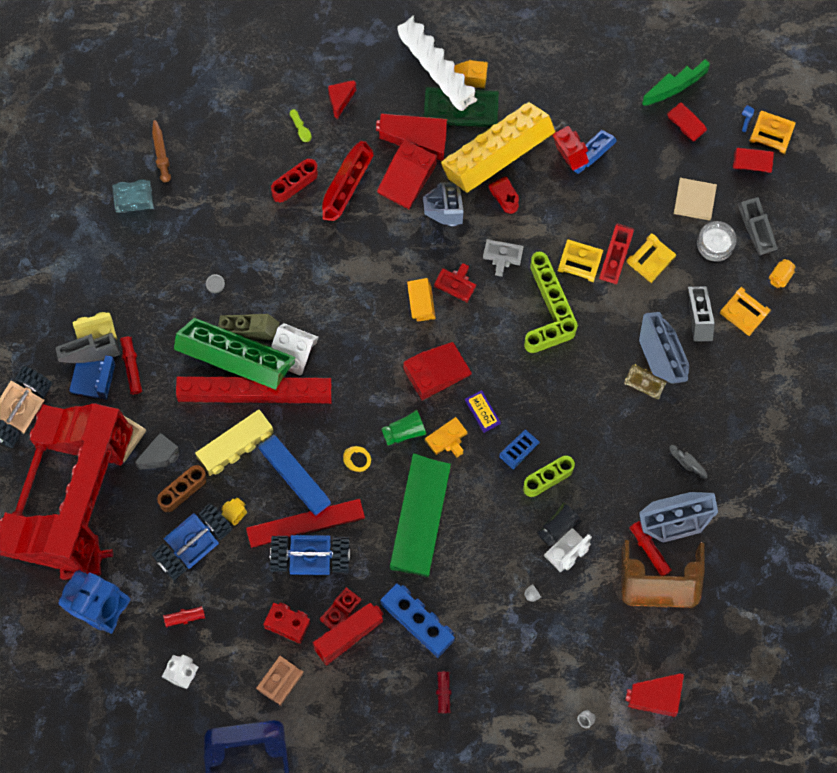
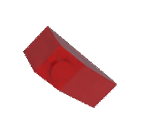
(616, 253)

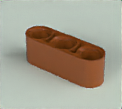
(179, 497)

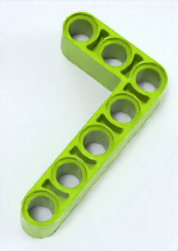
(553, 305)

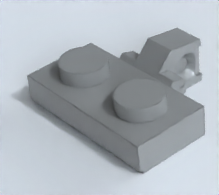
(502, 254)

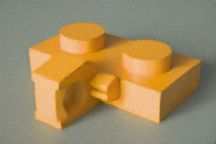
(447, 438)

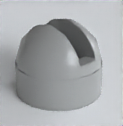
(531, 593)
(582, 719)

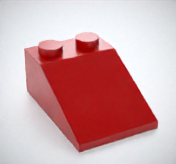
(407, 174)
(436, 369)

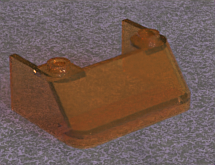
(662, 590)

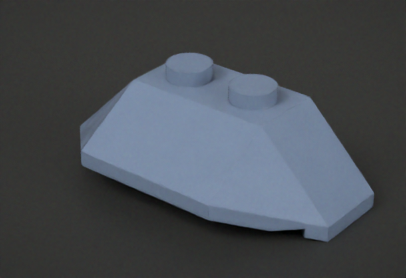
(444, 204)
(663, 349)
(678, 515)

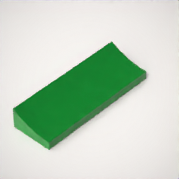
(233, 353)
(420, 516)

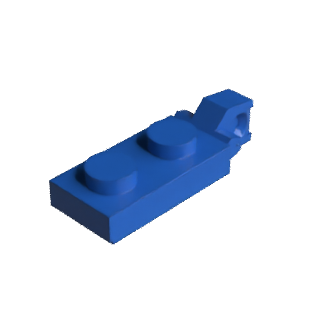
(596, 147)

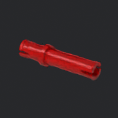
(129, 358)
(651, 550)

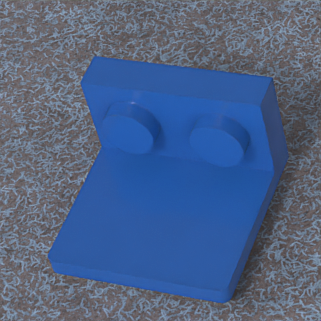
(93, 378)

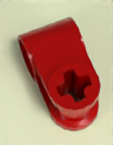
(505, 195)

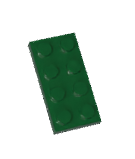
(478, 114)

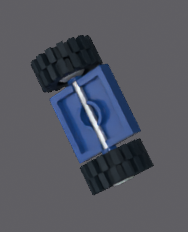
(191, 541)
(309, 554)

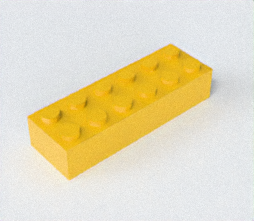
(498, 147)

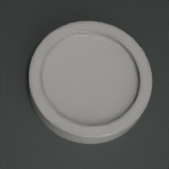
(215, 283)

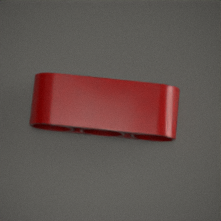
(297, 172)

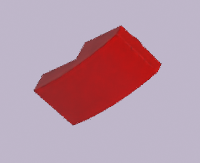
(687, 121)
(341, 608)

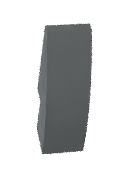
(757, 226)
(88, 349)

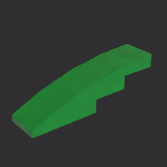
(672, 85)

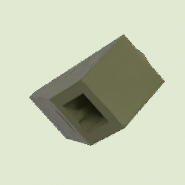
(250, 326)

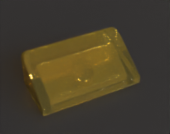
(645, 381)

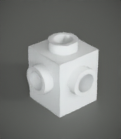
(180, 671)

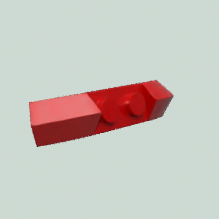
(346, 181)

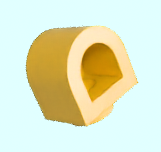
(234, 510)

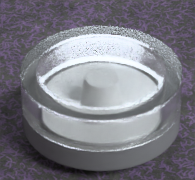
(716, 241)

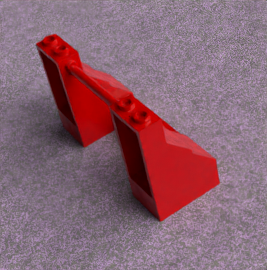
(64, 540)

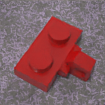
(456, 283)

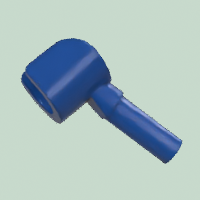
(748, 112)

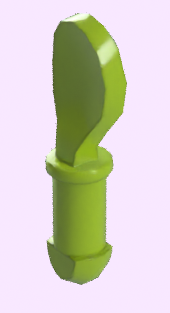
(304, 133)

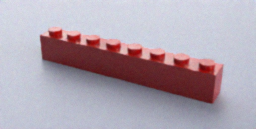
(248, 391)

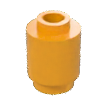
(782, 273)

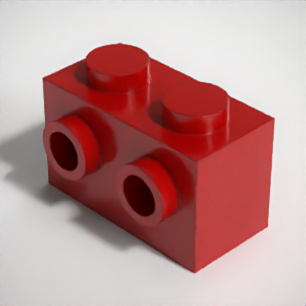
(570, 148)
(287, 622)

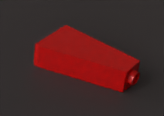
(421, 131)
(347, 633)

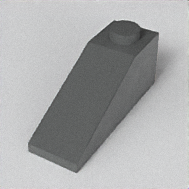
(700, 314)

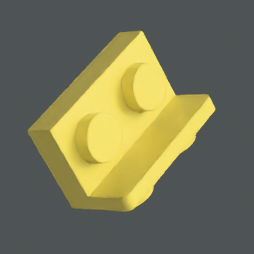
(97, 326)

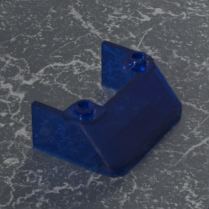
(267, 732)

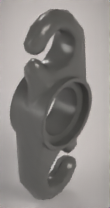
(688, 461)

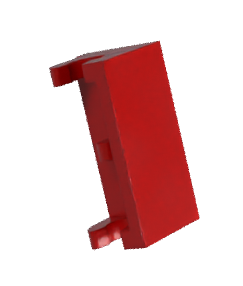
(753, 160)

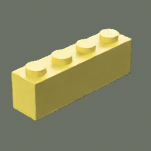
(234, 443)

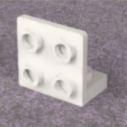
(295, 343)
(567, 549)

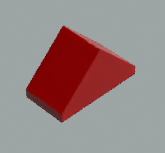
(340, 96)

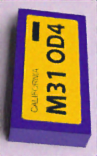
(482, 411)

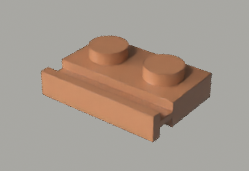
(280, 680)

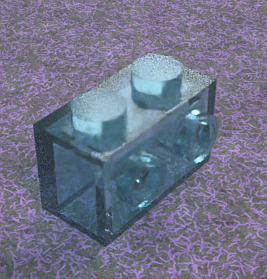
(132, 196)

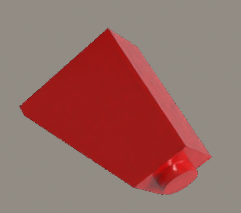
(657, 695)

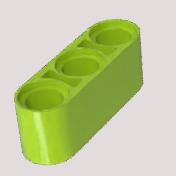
(552, 468)

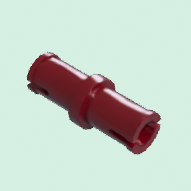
(443, 692)

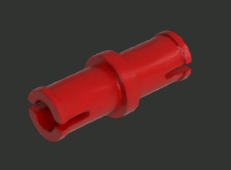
(184, 616)

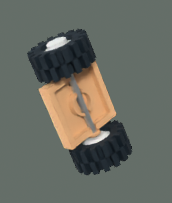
(21, 404)

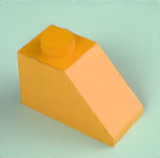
(474, 73)

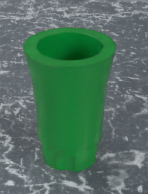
(404, 429)

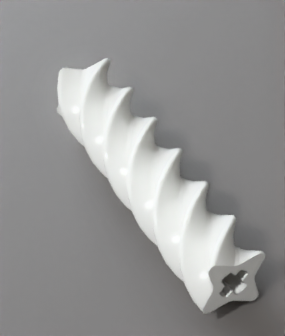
(433, 61)

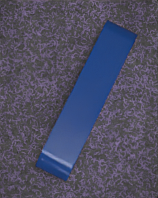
(294, 475)

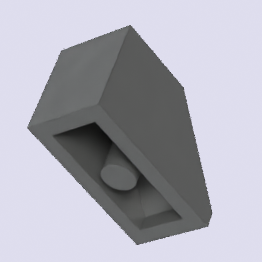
(158, 454)

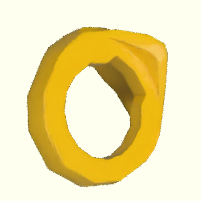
(347, 455)

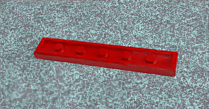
(306, 522)

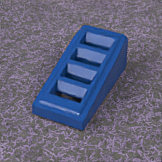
(513, 463)

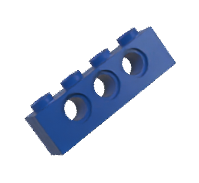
(437, 644)

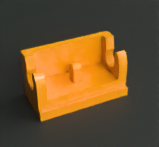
(421, 299)

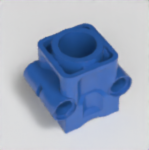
(93, 600)

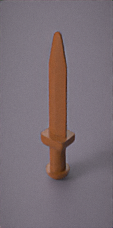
(161, 162)

